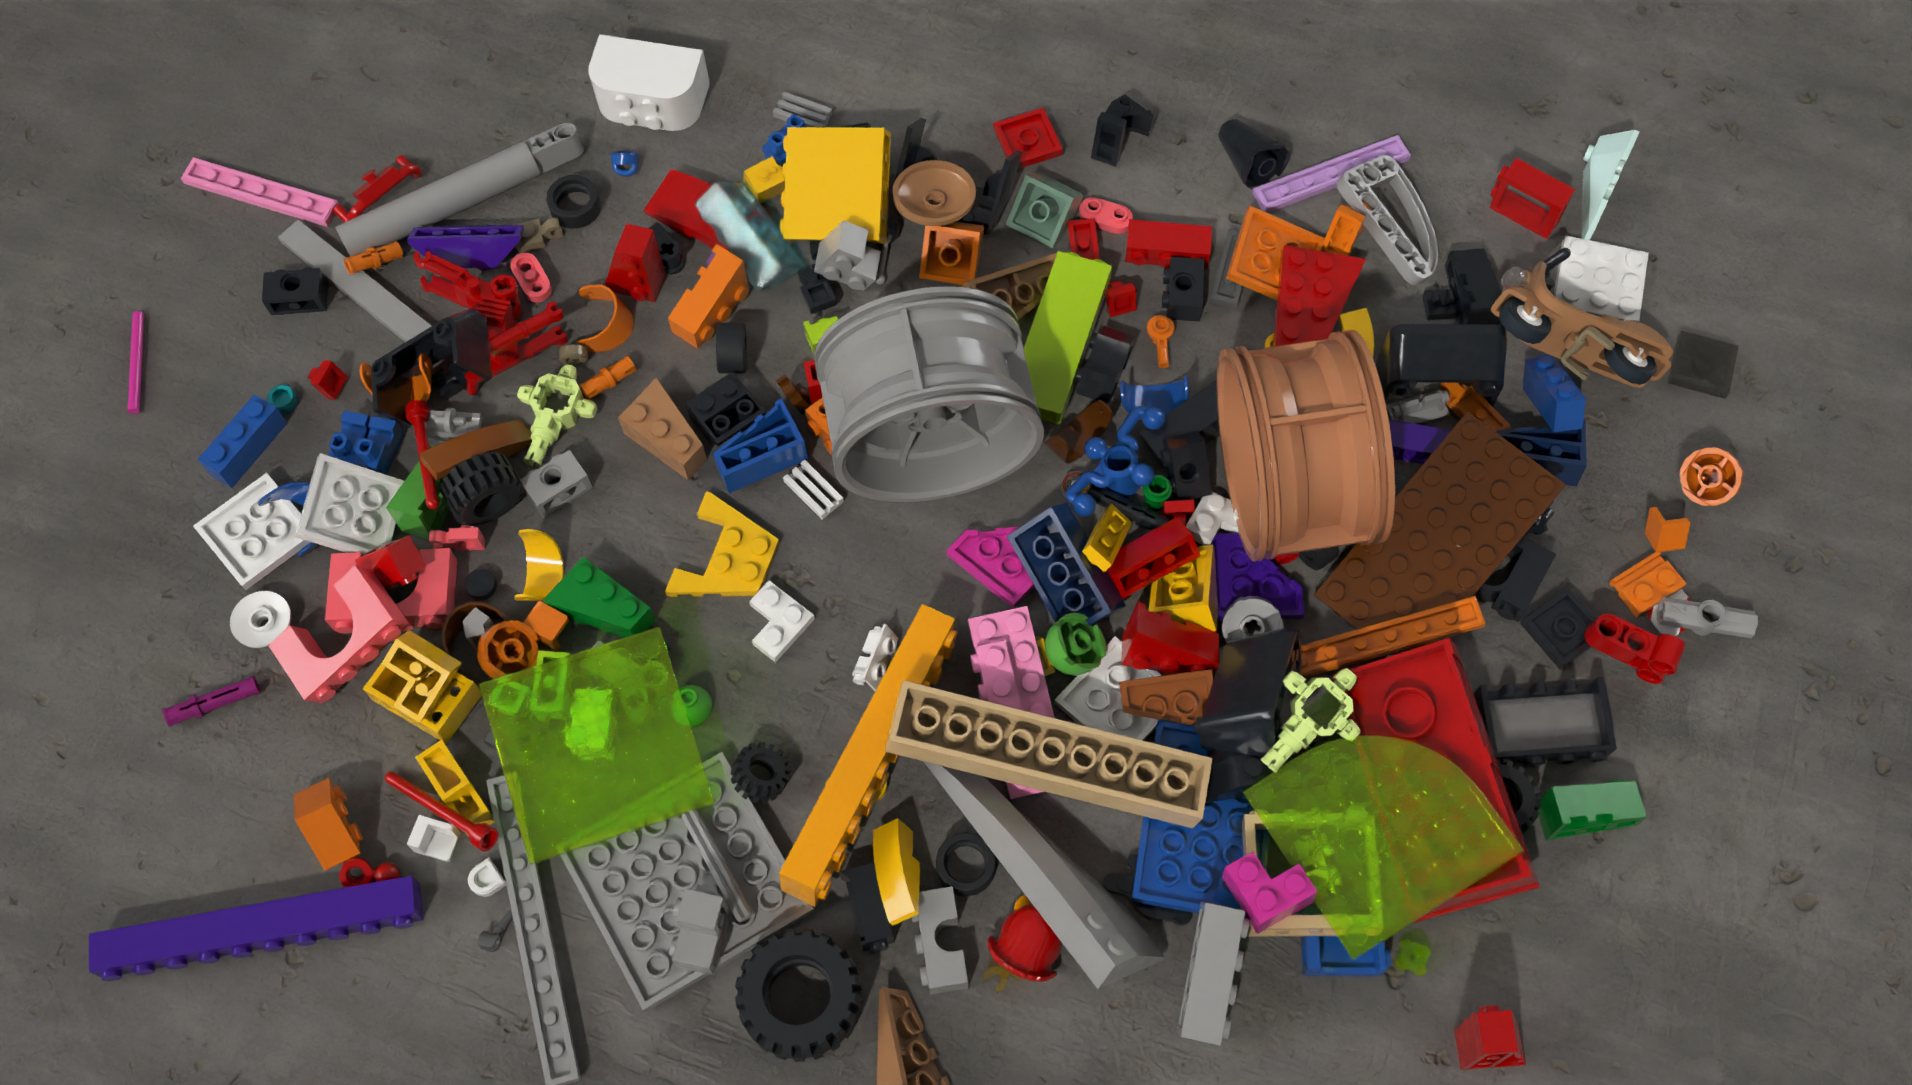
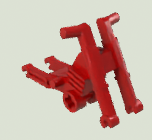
(497, 307)

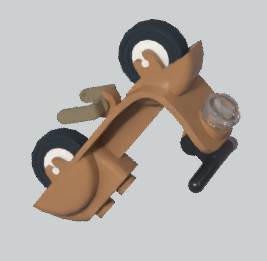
(1600, 343)

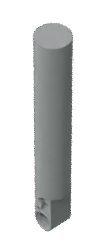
(461, 189)

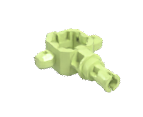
(547, 422)
(1300, 728)

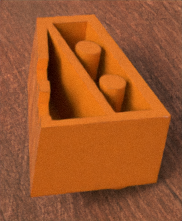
(712, 298)

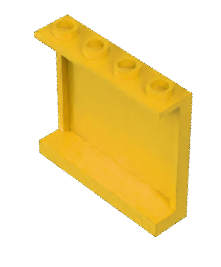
(835, 178)

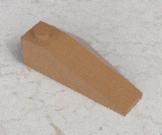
(1018, 285)
(902, 1051)

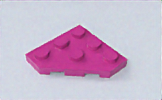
(993, 563)

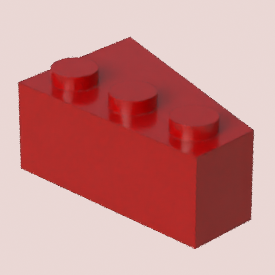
(636, 265)
(1166, 645)
(1489, 1040)

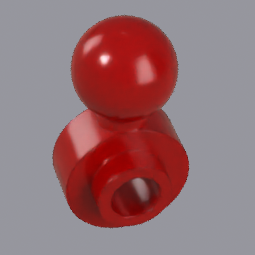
(383, 872)

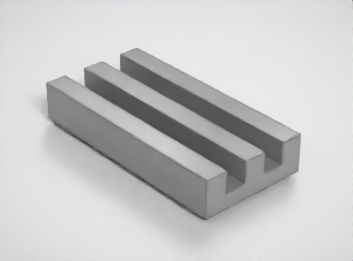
(804, 109)

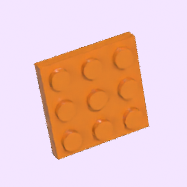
(1259, 248)

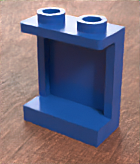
(1330, 958)

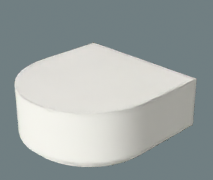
(486, 878)

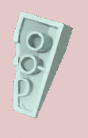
(1601, 175)

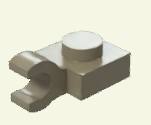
(536, 234)

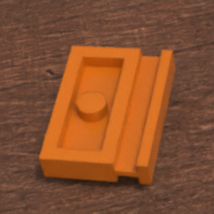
(1647, 583)

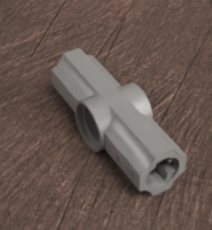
(1723, 619)

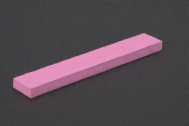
(260, 192)

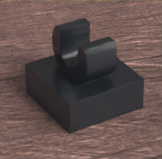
(1439, 304)

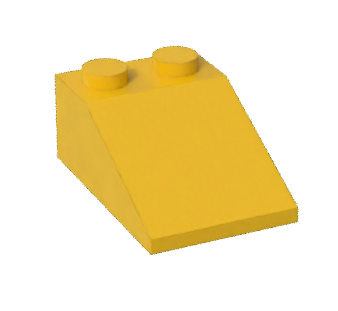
(1189, 592)

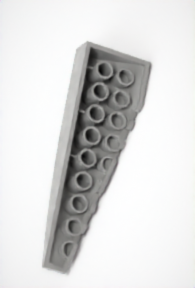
(1075, 906)

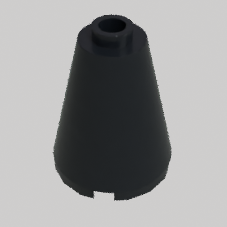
(1253, 153)

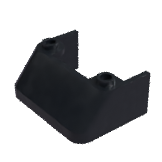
(988, 201)
(460, 334)
(1443, 356)

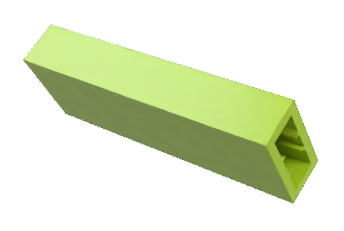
(1064, 330)

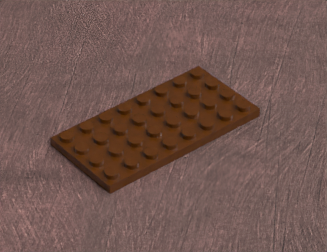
(1446, 530)

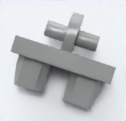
(451, 424)

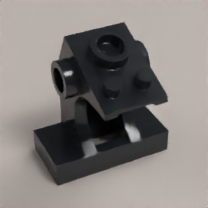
(1113, 124)

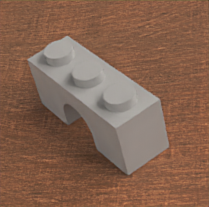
(943, 969)

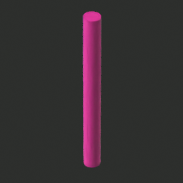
(136, 362)

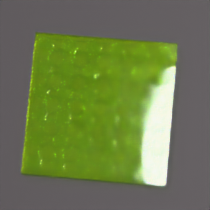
(595, 745)

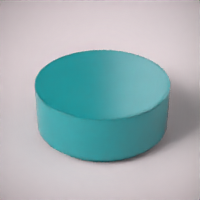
(283, 398)

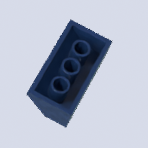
(1060, 571)

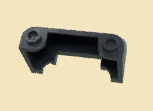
(1249, 692)

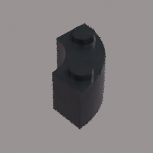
(1108, 358)

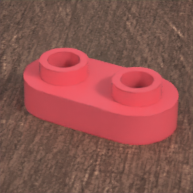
(1105, 215)
(531, 279)

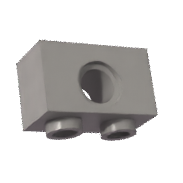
(549, 497)

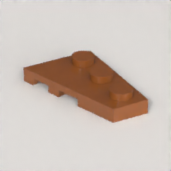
(1168, 697)

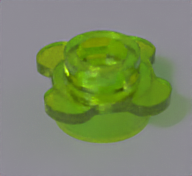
(1421, 953)

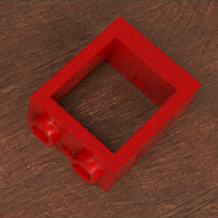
(1536, 185)

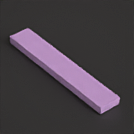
(1324, 175)

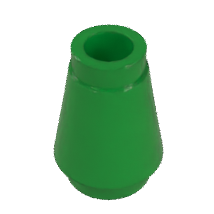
(1157, 492)

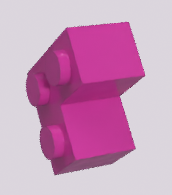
(1267, 899)

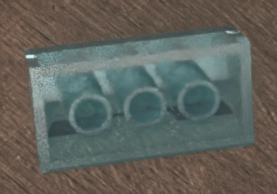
(749, 234)

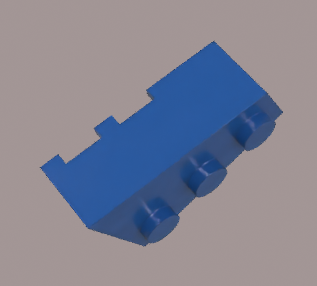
(761, 450)

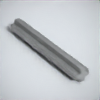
(717, 865)

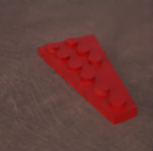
(1311, 293)

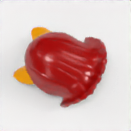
(1026, 944)

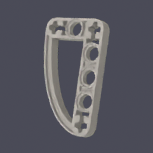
(1355, 182)

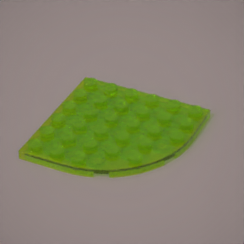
(1381, 832)

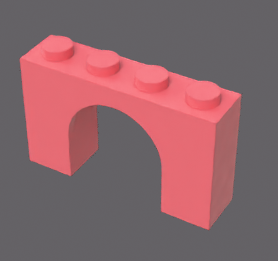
(424, 607)
(374, 626)

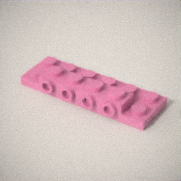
(1010, 668)

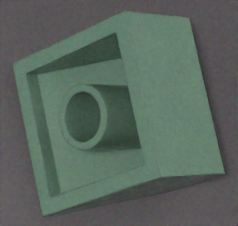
(1043, 208)

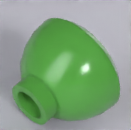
(697, 703)

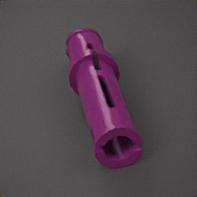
(199, 705)

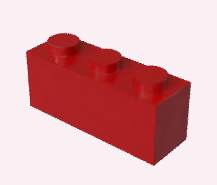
(1159, 241)
(1152, 557)

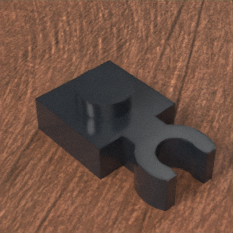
(816, 292)

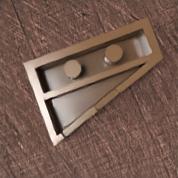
(663, 431)

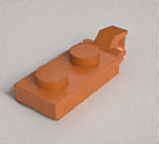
(1466, 399)

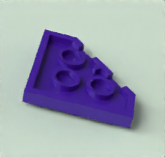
(1241, 577)

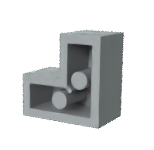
(847, 258)
(702, 931)

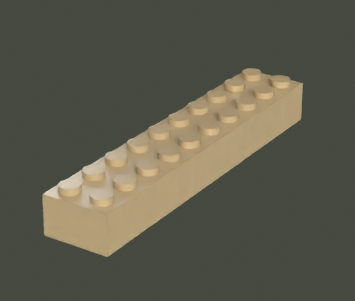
(1049, 754)

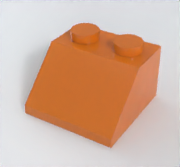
(951, 252)

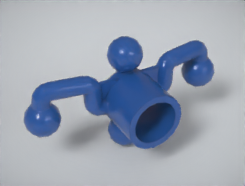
(1115, 458)

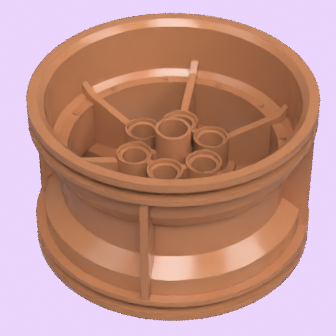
(1306, 445)

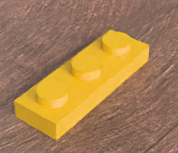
(1107, 537)

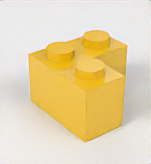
(425, 669)

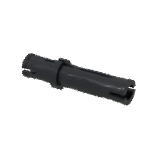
(1140, 514)

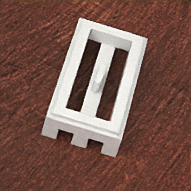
(798, 473)

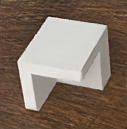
(434, 838)

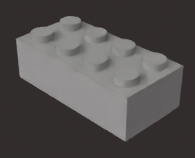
(1211, 973)

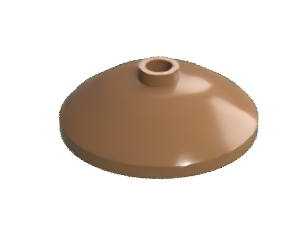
(934, 193)

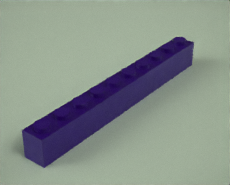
(255, 927)

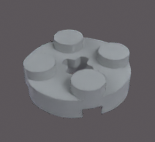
(1246, 609)

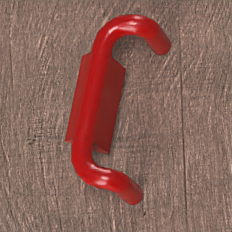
(377, 186)

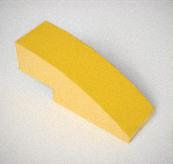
(453, 784)
(896, 870)

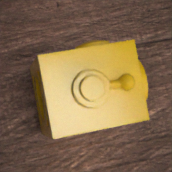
(765, 180)

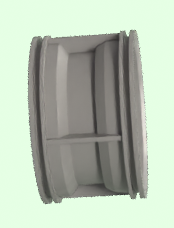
(927, 395)

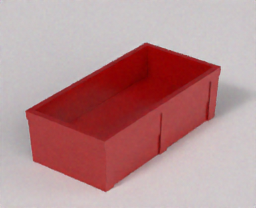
(1430, 702)

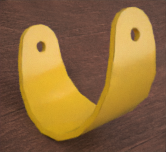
(544, 565)

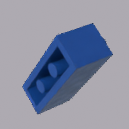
(1554, 393)
(242, 441)

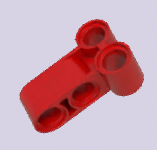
(1653, 655)

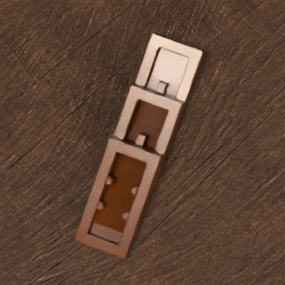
(502, 437)

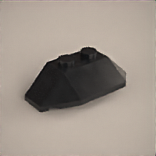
(1237, 772)

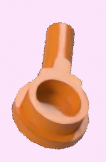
(1160, 330)

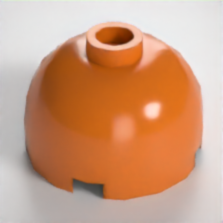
(1711, 476)
(507, 649)

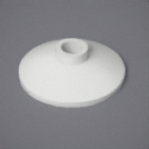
(253, 610)

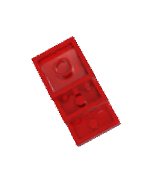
(675, 207)

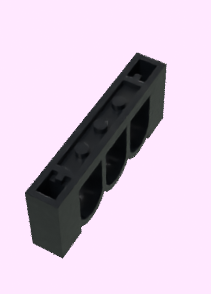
(1523, 581)

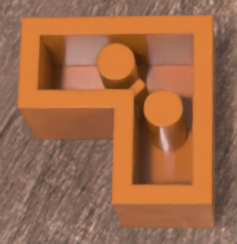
(324, 824)

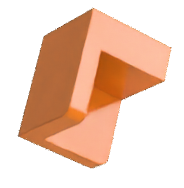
(1666, 534)
(546, 624)

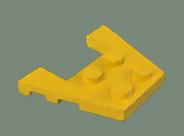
(739, 559)

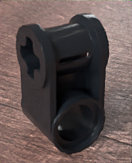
(669, 250)

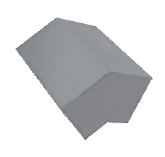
(475, 626)

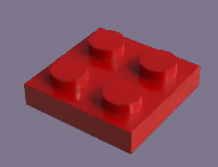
(1031, 135)

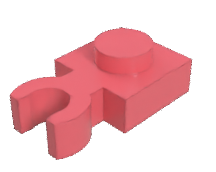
(461, 539)

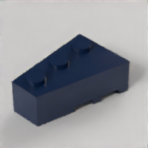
(1557, 452)

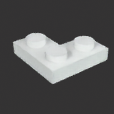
(1211, 515)
(785, 617)

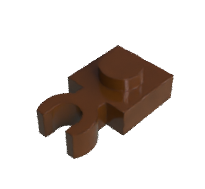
(796, 393)

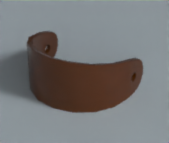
(1071, 439)
(454, 622)

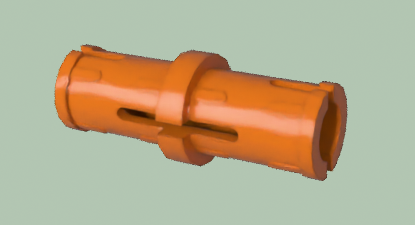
(373, 258)
(607, 378)

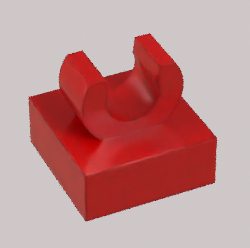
(1120, 298)
(328, 379)
(1178, 509)

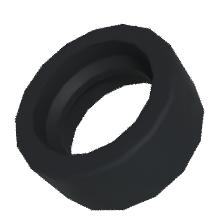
(567, 185)
(961, 840)

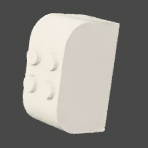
(648, 83)

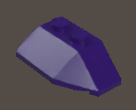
(467, 246)

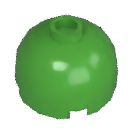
(1074, 645)

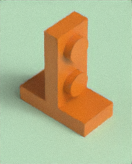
(1344, 230)

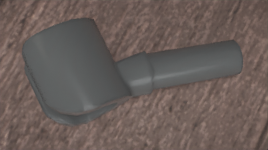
(491, 941)

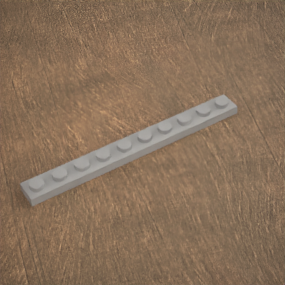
(534, 943)

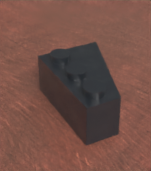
(1473, 286)

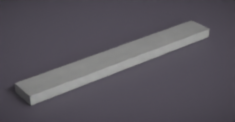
(358, 287)

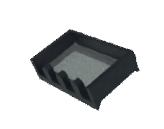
(1548, 722)

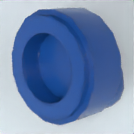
(624, 158)

